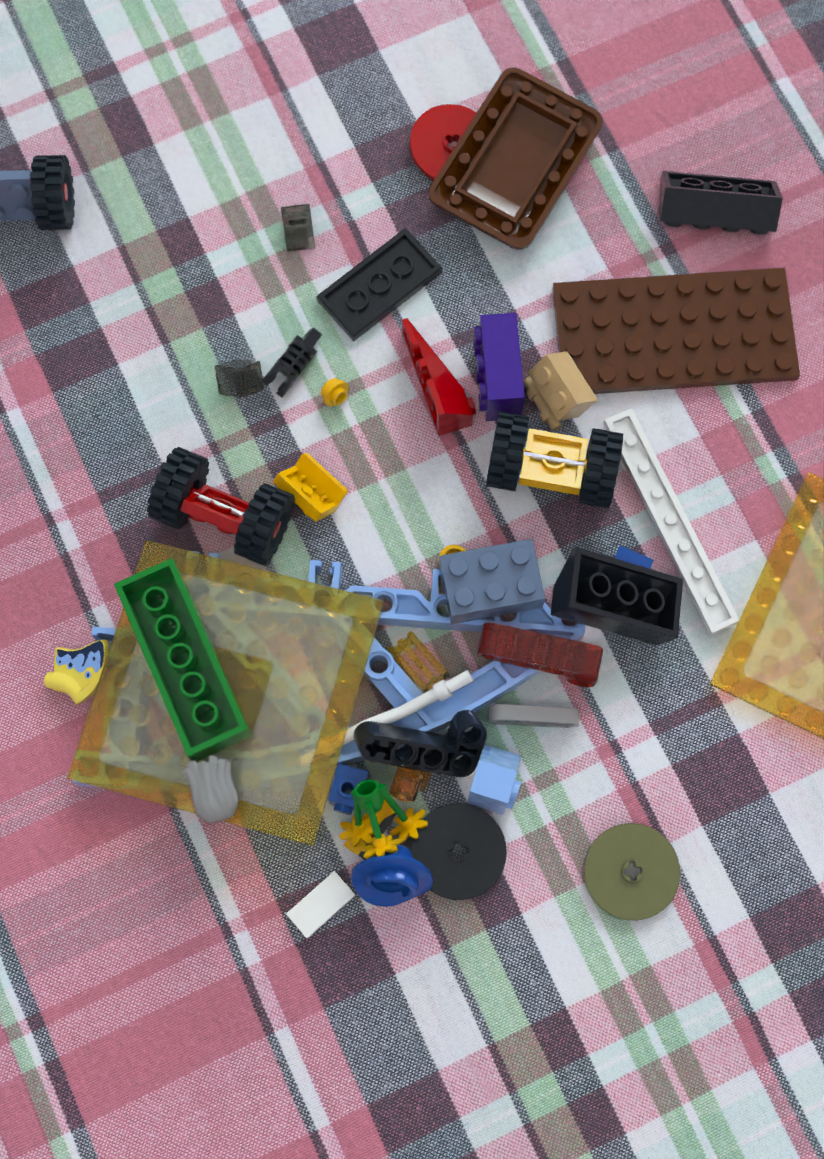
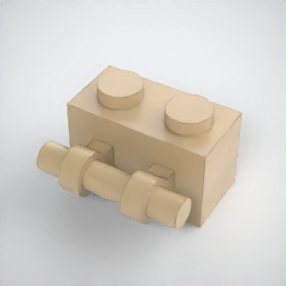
(558, 389)

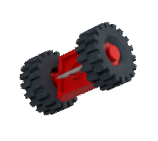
(183, 494)

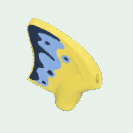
(78, 670)

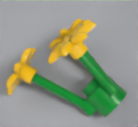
(369, 797)

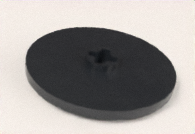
(474, 831)

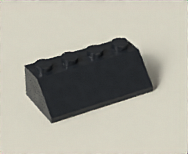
(719, 202)
(618, 597)

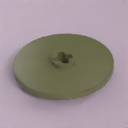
(617, 892)

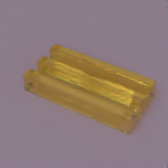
(404, 645)

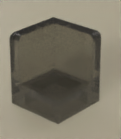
(298, 227)
(239, 378)

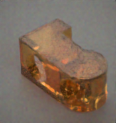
(408, 783)

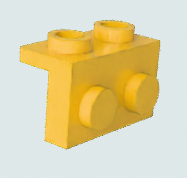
(312, 487)

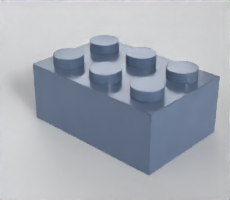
(491, 581)

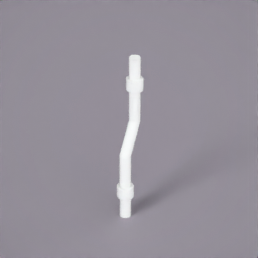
(441, 691)

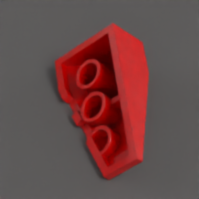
(442, 392)

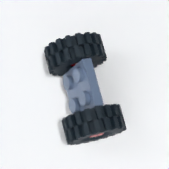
(39, 194)

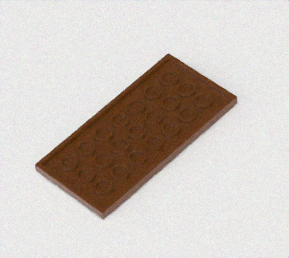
(678, 330)

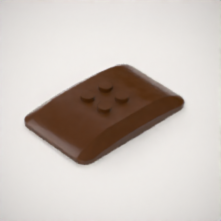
(516, 158)

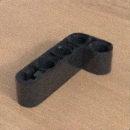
(379, 743)

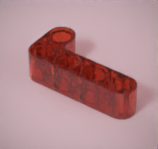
(541, 652)

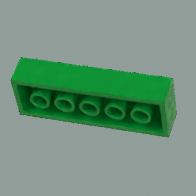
(183, 660)

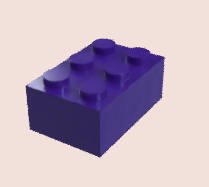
(498, 365)

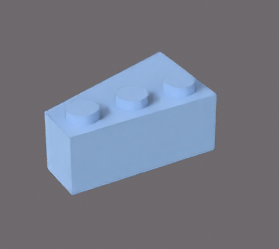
(495, 781)

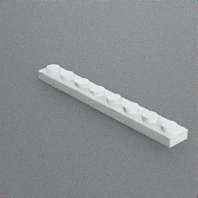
(672, 524)

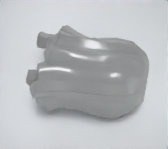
(212, 788)

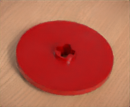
(433, 133)

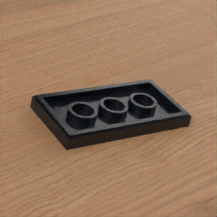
(379, 284)

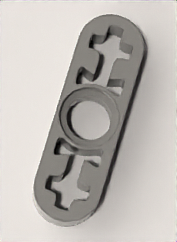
(533, 715)

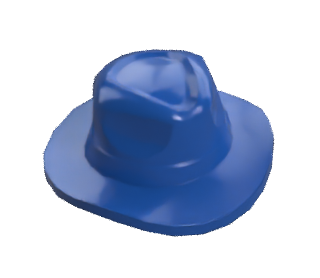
(391, 878)

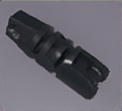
(293, 360)

